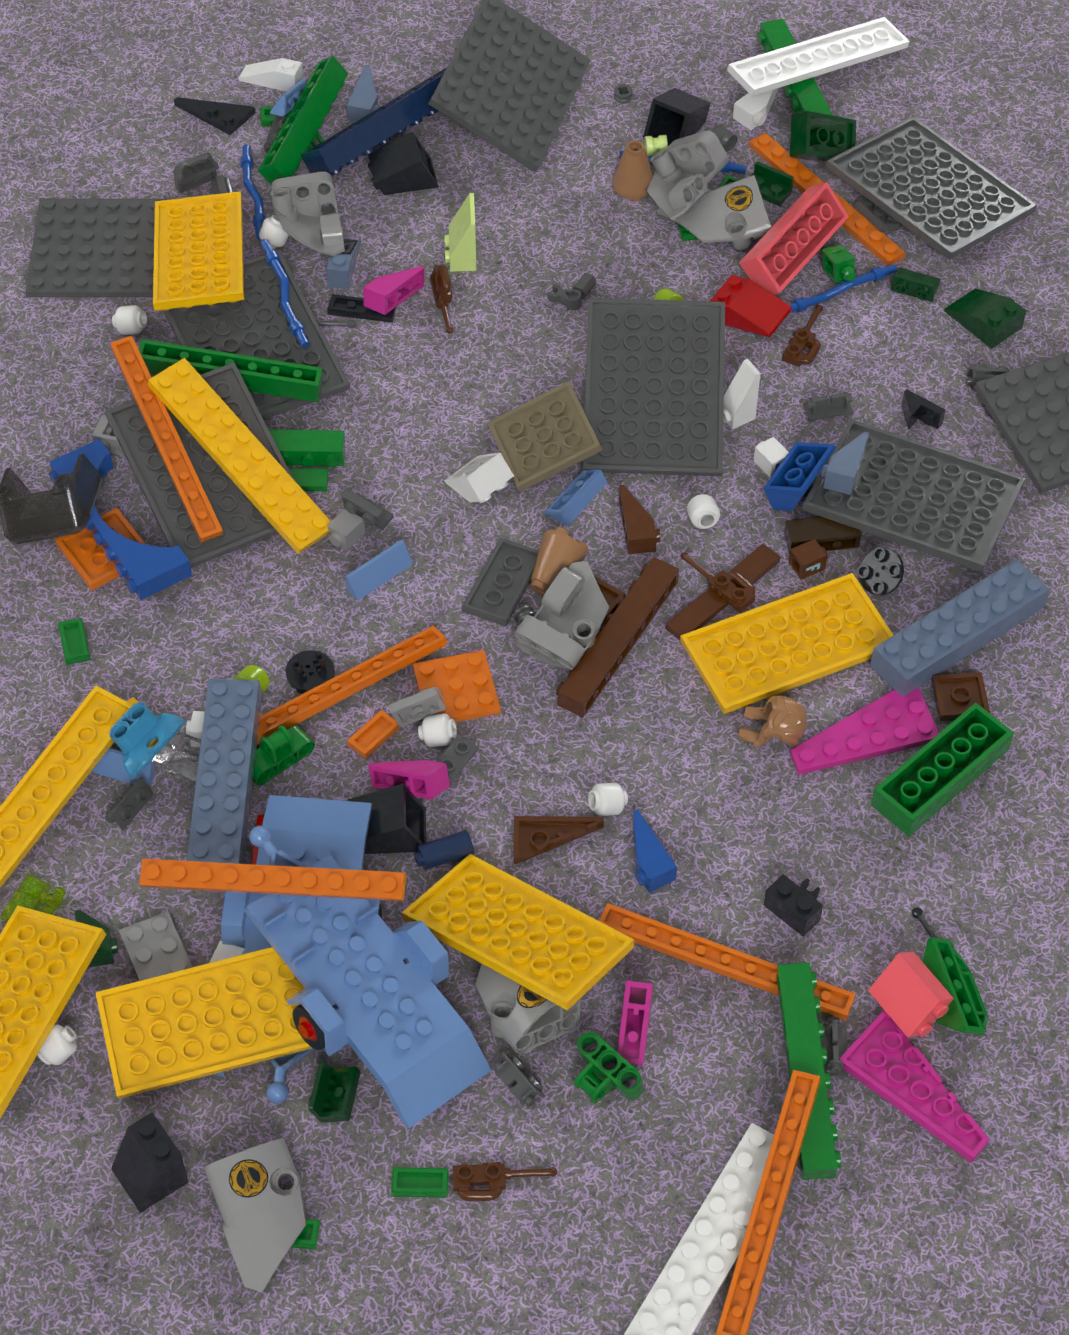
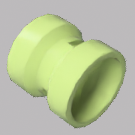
(655, 145)

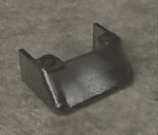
(51, 512)

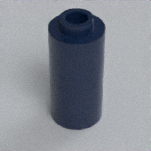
(444, 850)

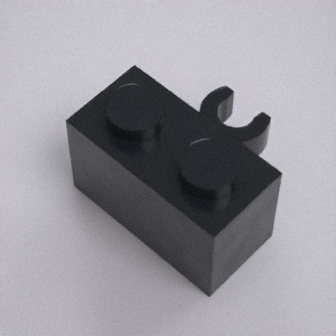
(794, 904)

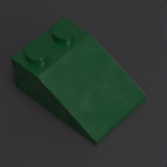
(820, 135)
(988, 315)

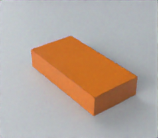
(373, 734)

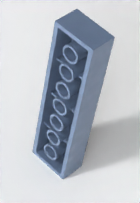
(959, 627)
(225, 771)

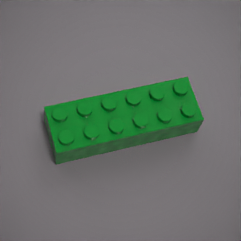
(942, 769)

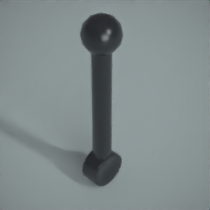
(917, 913)

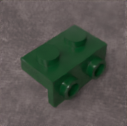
(333, 1092)

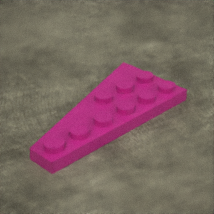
(876, 730)
(905, 1079)

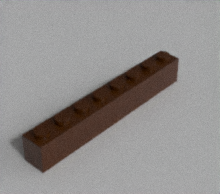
(617, 637)

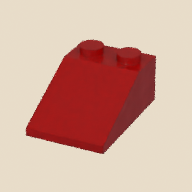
(751, 306)

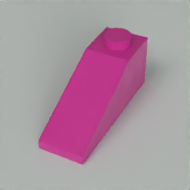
(391, 290)
(421, 777)
(635, 1021)

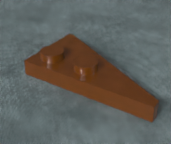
(543, 833)

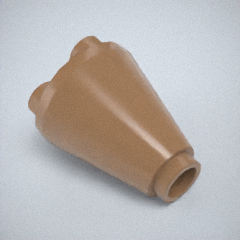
(633, 172)
(555, 553)

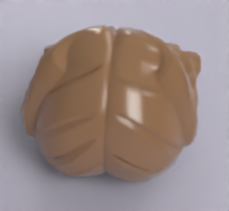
(784, 719)

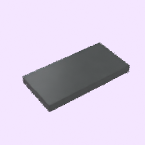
(501, 582)

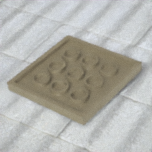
(544, 436)

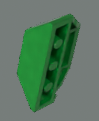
(967, 1009)

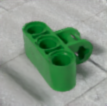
(280, 752)
(599, 1081)

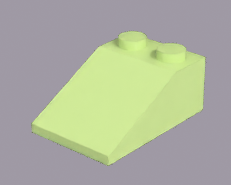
(462, 238)

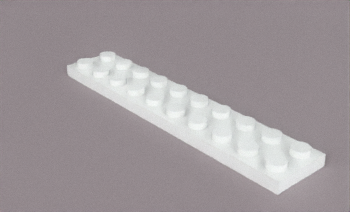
(817, 56)
(708, 1246)

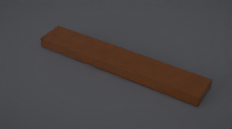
(709, 604)

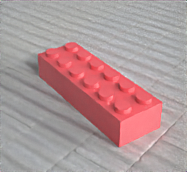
(794, 238)

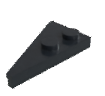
(220, 115)

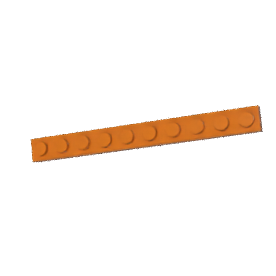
(856, 223)
(166, 440)
(351, 681)
(273, 879)
(716, 957)
(769, 1205)

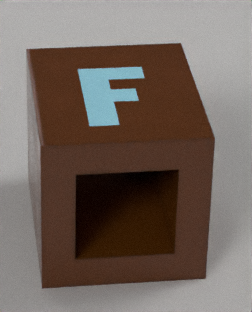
(808, 559)

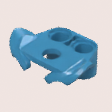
(136, 731)

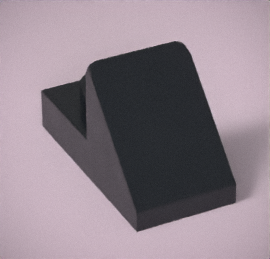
(919, 408)

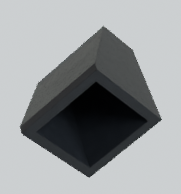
(676, 115)
(402, 167)
(395, 821)
(148, 1163)

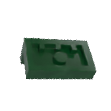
(772, 183)
(915, 284)

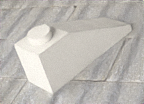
(275, 74)
(753, 110)
(742, 396)

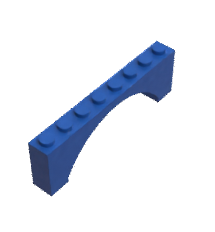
(143, 566)

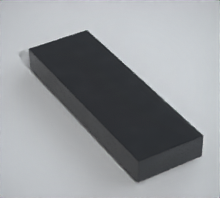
(354, 308)

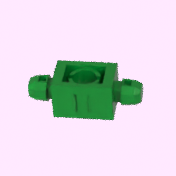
(838, 263)

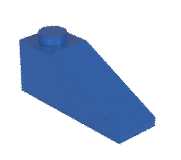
(652, 861)

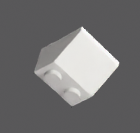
(481, 477)

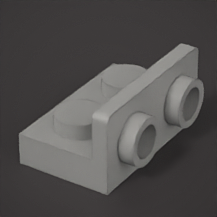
(417, 706)

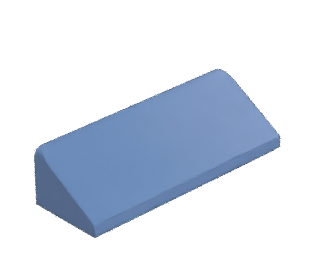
(288, 100)
(577, 496)
(378, 570)
(112, 766)

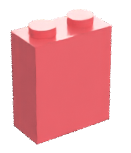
(911, 995)

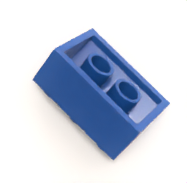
(796, 474)

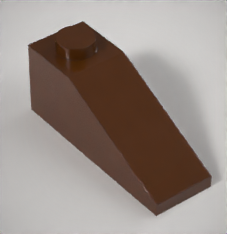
(637, 524)

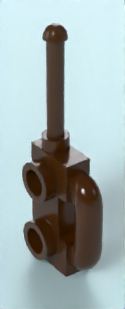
(442, 294)
(801, 339)
(722, 585)
(489, 1174)

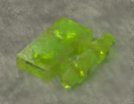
(31, 895)

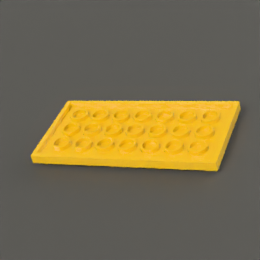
(198, 251)
(786, 642)
(519, 931)
(38, 974)
(199, 1021)

